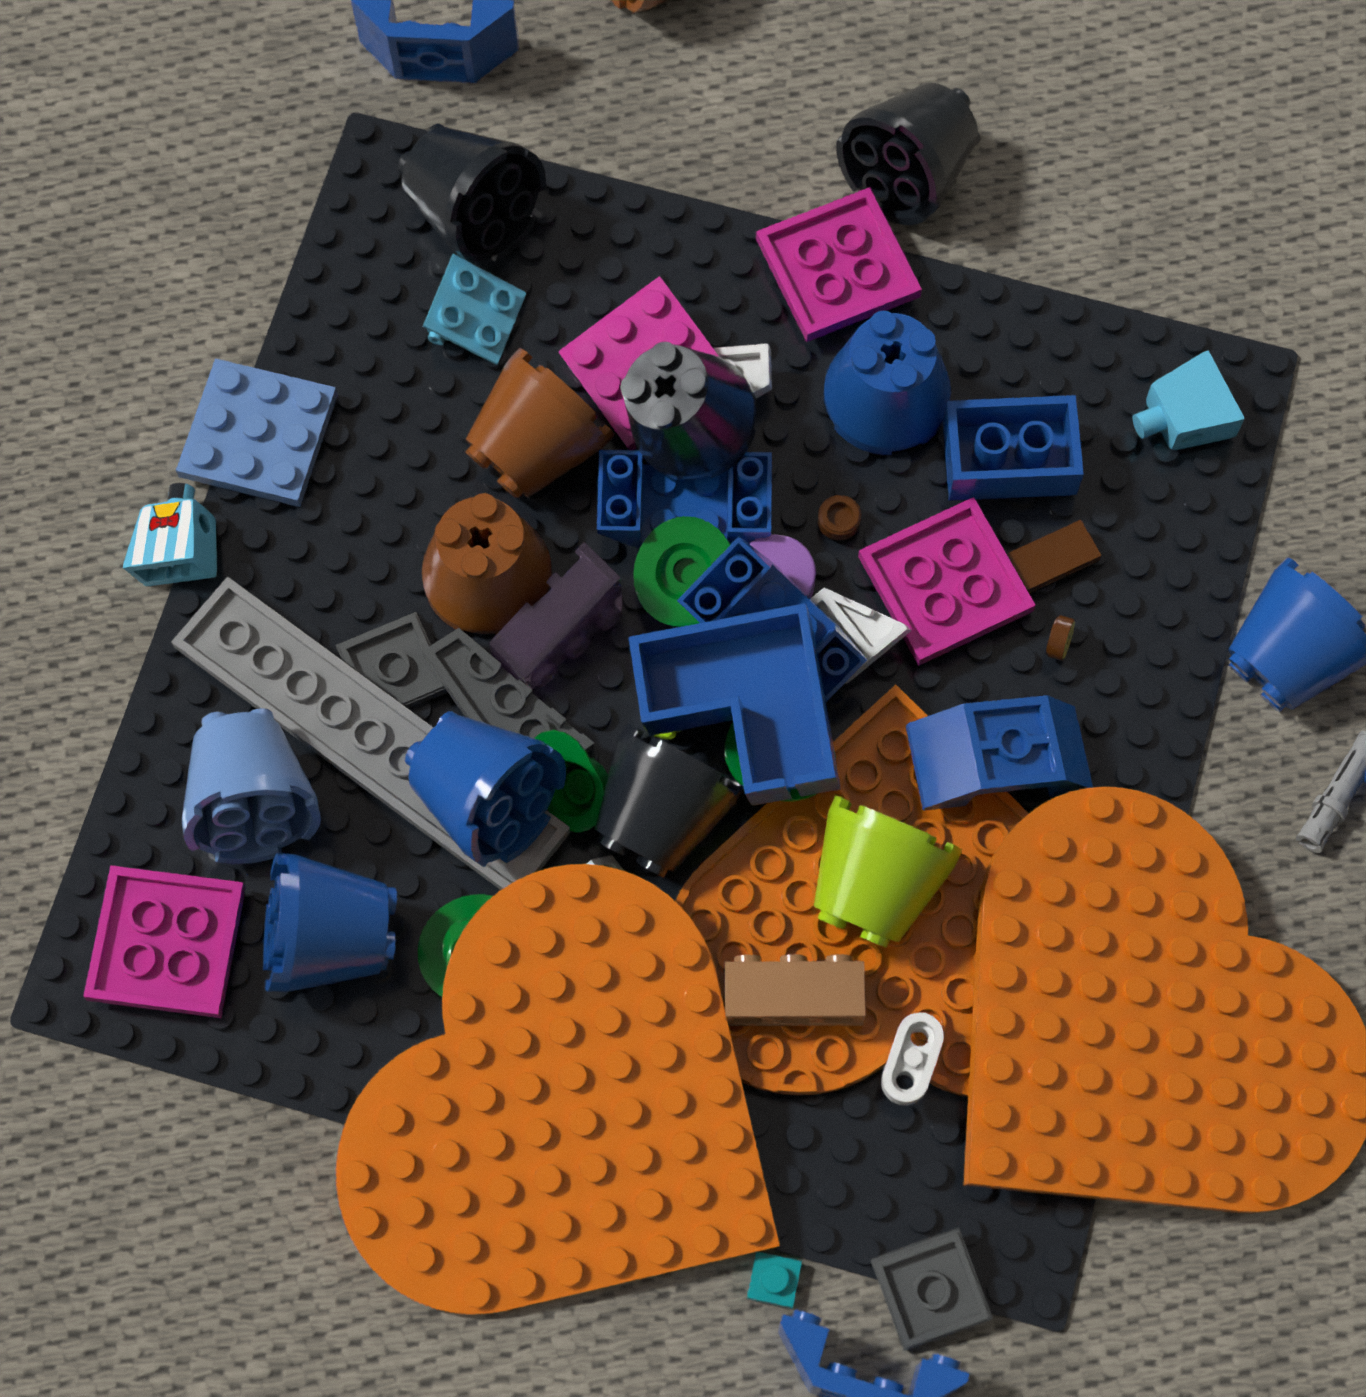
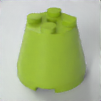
(877, 872)

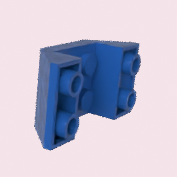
(438, 51)
(639, 498)
(749, 583)
(997, 750)
(805, 1345)

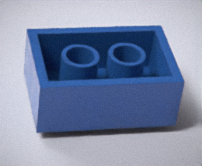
(1012, 447)

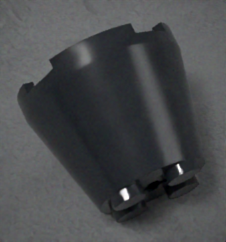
(909, 150)
(473, 190)
(688, 411)
(660, 802)

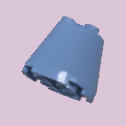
(246, 790)

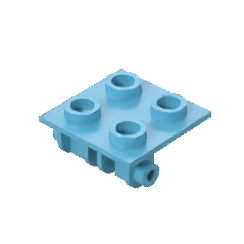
(473, 310)

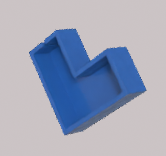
(750, 672)

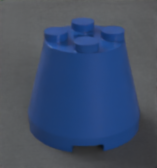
(888, 385)
(1298, 638)
(485, 785)
(324, 925)

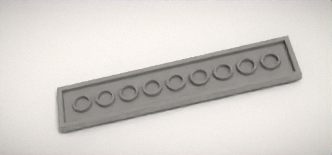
(331, 712)

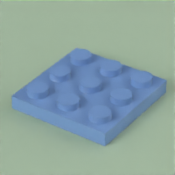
(257, 432)

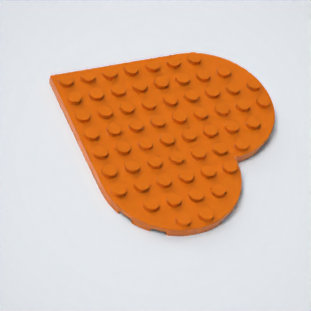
(760, 902)
(1141, 1031)
(567, 1117)

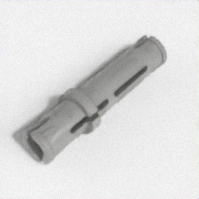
(1332, 805)

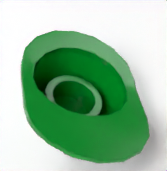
(584, 786)

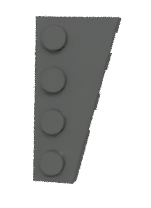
(491, 693)

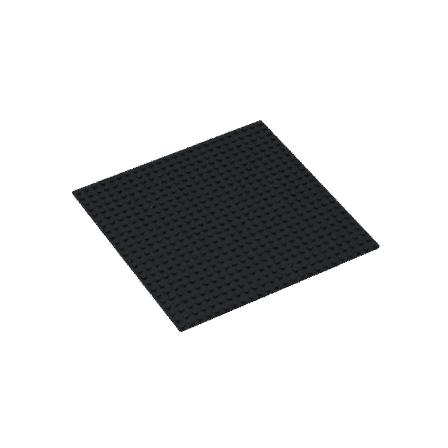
(1142, 667)

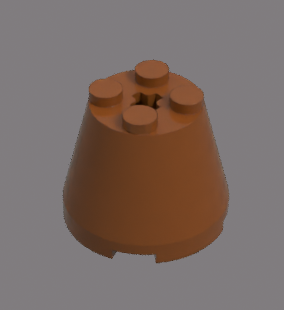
(533, 428)
(484, 565)

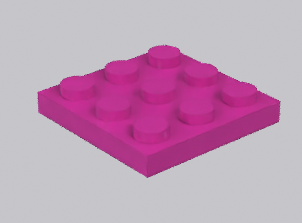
(838, 264)
(612, 345)
(946, 580)
(165, 941)

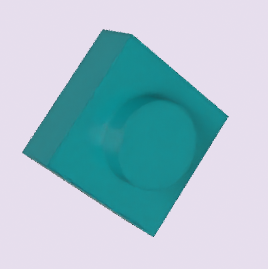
(774, 1280)

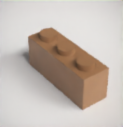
(794, 991)

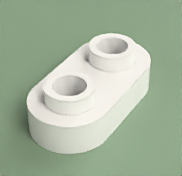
(912, 1060)

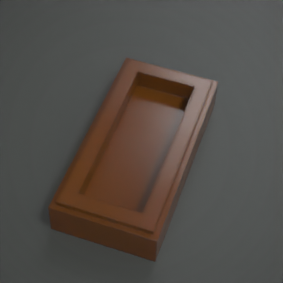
(1054, 556)

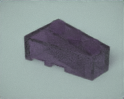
(560, 621)

